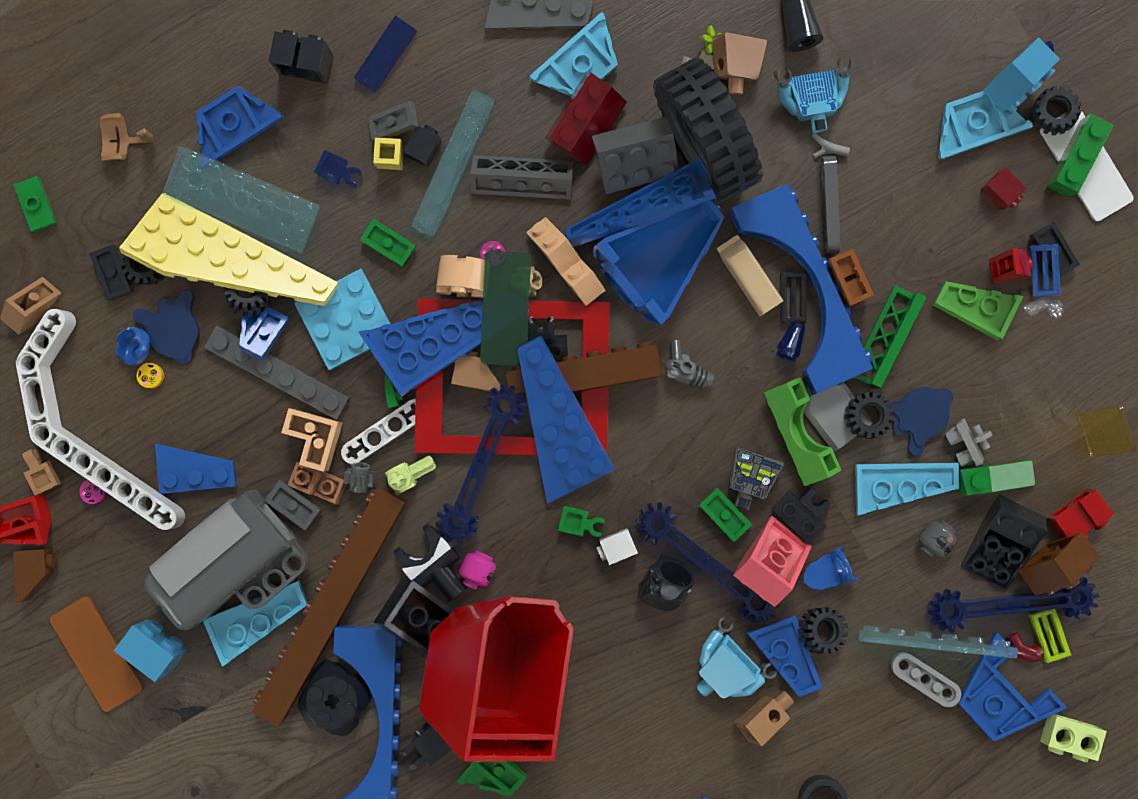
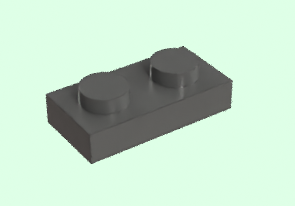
(393, 121)
(292, 505)

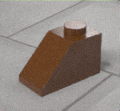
(32, 571)

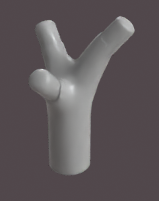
(830, 148)

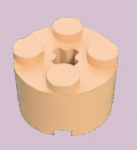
(460, 276)

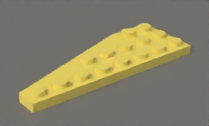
(199, 247)

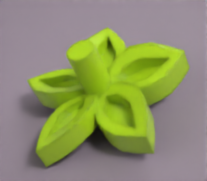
(708, 39)

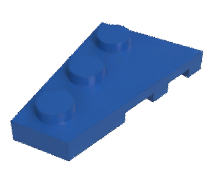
(190, 471)
(785, 651)

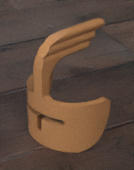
(108, 127)

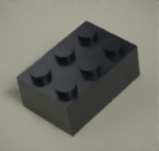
(412, 615)

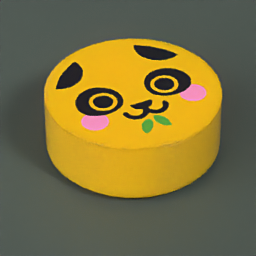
(150, 375)

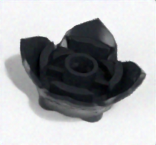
(351, 691)

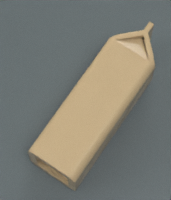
(749, 275)

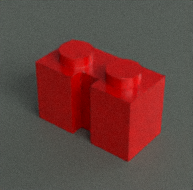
(1081, 514)

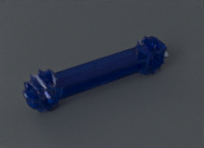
(481, 464)
(702, 559)
(1010, 604)

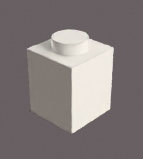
(616, 547)

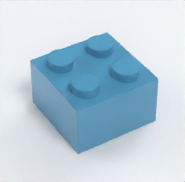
(1022, 75)
(151, 649)

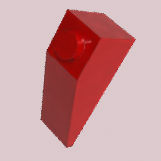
(1011, 266)

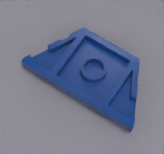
(233, 122)

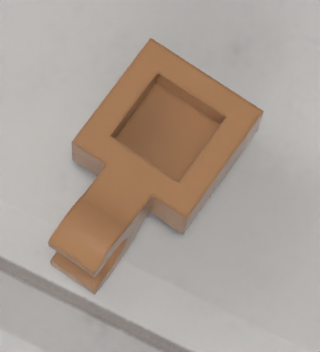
(40, 476)

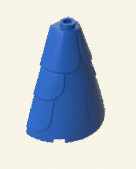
(658, 258)

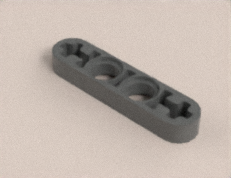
(830, 204)

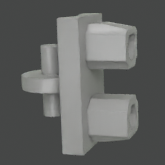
(972, 453)

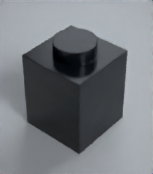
(422, 145)

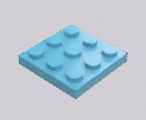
(338, 323)

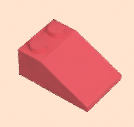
(773, 562)

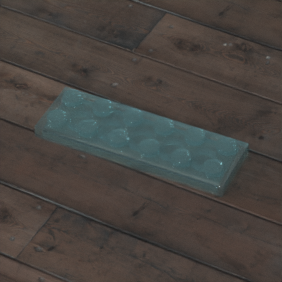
(241, 199)

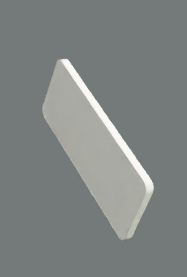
(1104, 187)

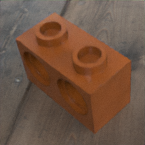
(850, 277)

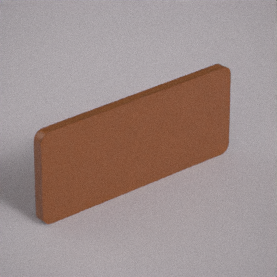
(92, 650)

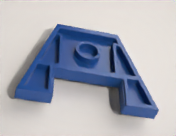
(997, 705)

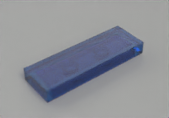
(385, 54)

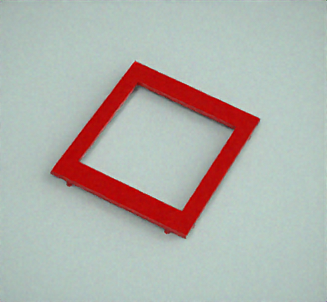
(594, 402)

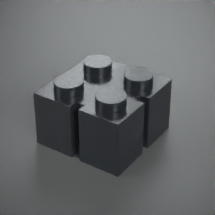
(301, 57)

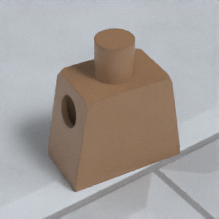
(737, 59)
(756, 723)

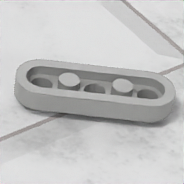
(935, 684)

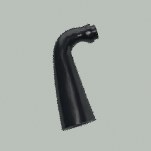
(801, 25)

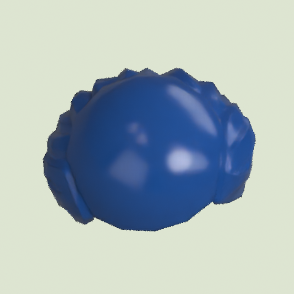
(133, 345)

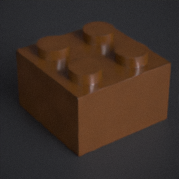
(1059, 564)

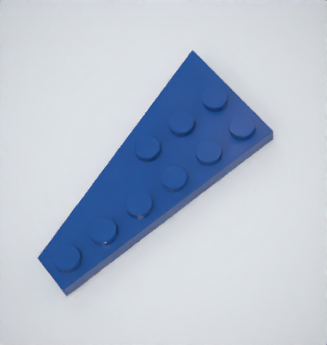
(665, 196)
(425, 343)

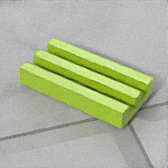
(1040, 637)

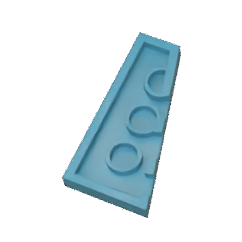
(891, 484)
(241, 627)

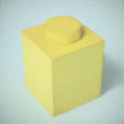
(388, 153)

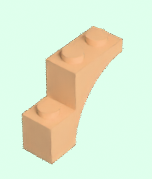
(566, 261)

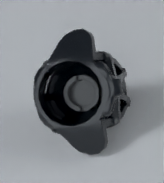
(663, 584)

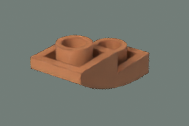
(317, 483)

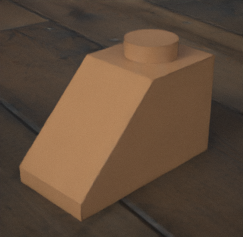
(29, 305)
(473, 374)

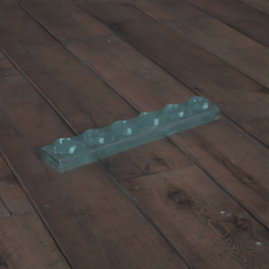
(453, 163)
(947, 643)

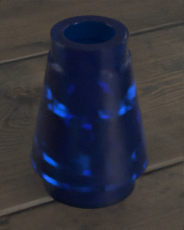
(791, 343)

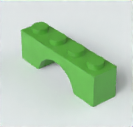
(812, 460)

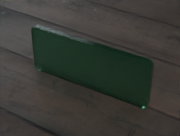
(504, 306)

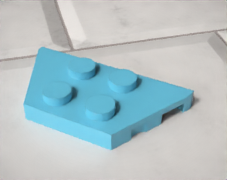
(585, 53)
(976, 122)

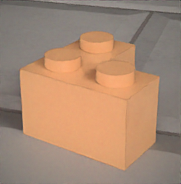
(320, 437)

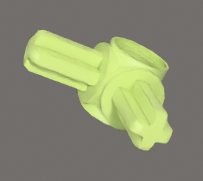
(404, 476)

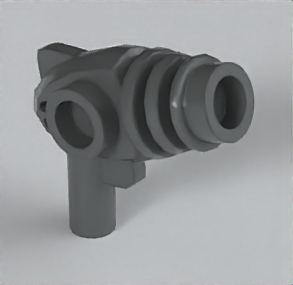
(685, 371)

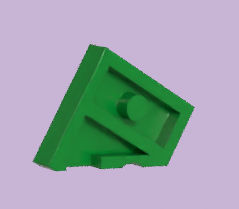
(494, 776)

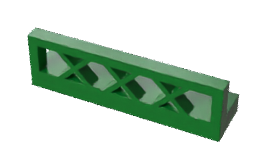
(897, 337)

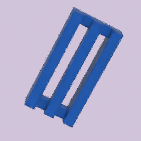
(1055, 268)

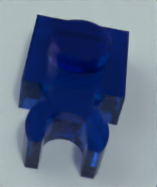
(334, 168)

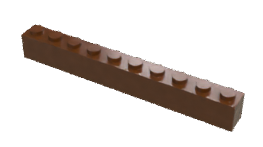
(329, 606)

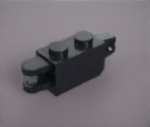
(429, 744)

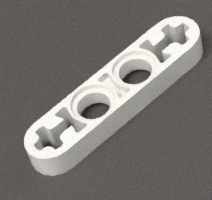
(385, 432)

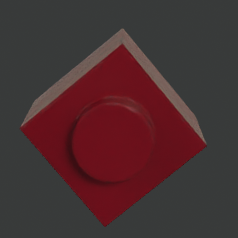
(1004, 189)

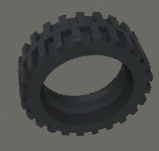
(709, 127)

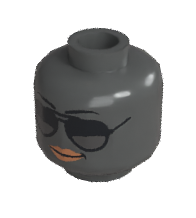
(938, 539)

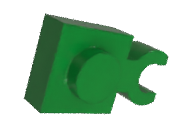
(575, 521)

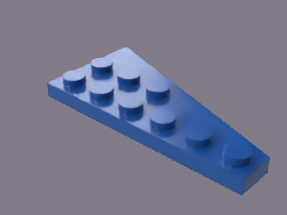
(563, 436)

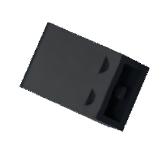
(1004, 541)

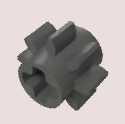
(359, 477)

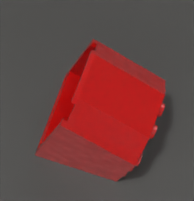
(498, 679)

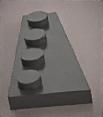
(538, 14)

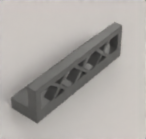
(521, 180)

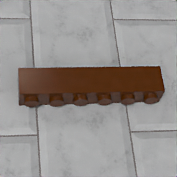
(601, 370)

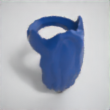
(829, 571)

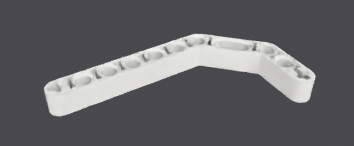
(59, 436)

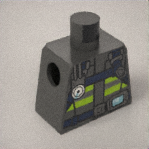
(752, 476)

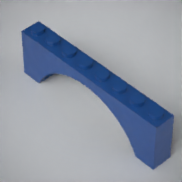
(779, 221)
(376, 659)

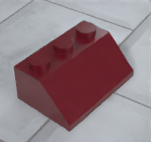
(587, 113)

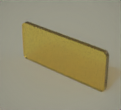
(1107, 431)

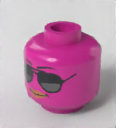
(477, 569)

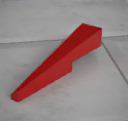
(25, 521)

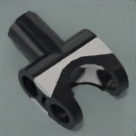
(434, 566)

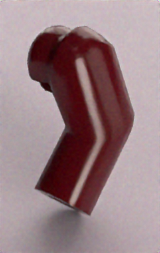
(1025, 652)

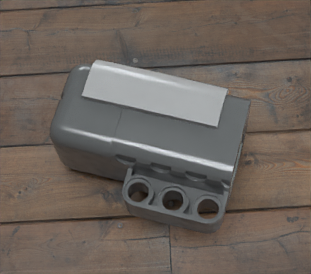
(224, 558)

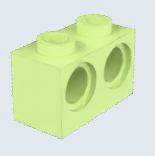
(1073, 734)

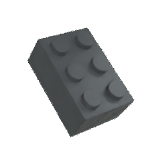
(635, 154)

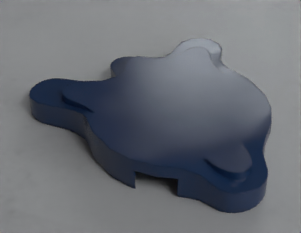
(172, 328)
(921, 415)

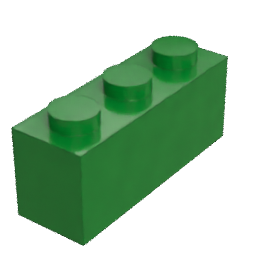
(1079, 155)

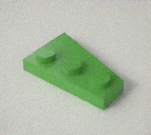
(979, 308)

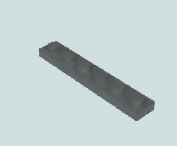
(279, 374)

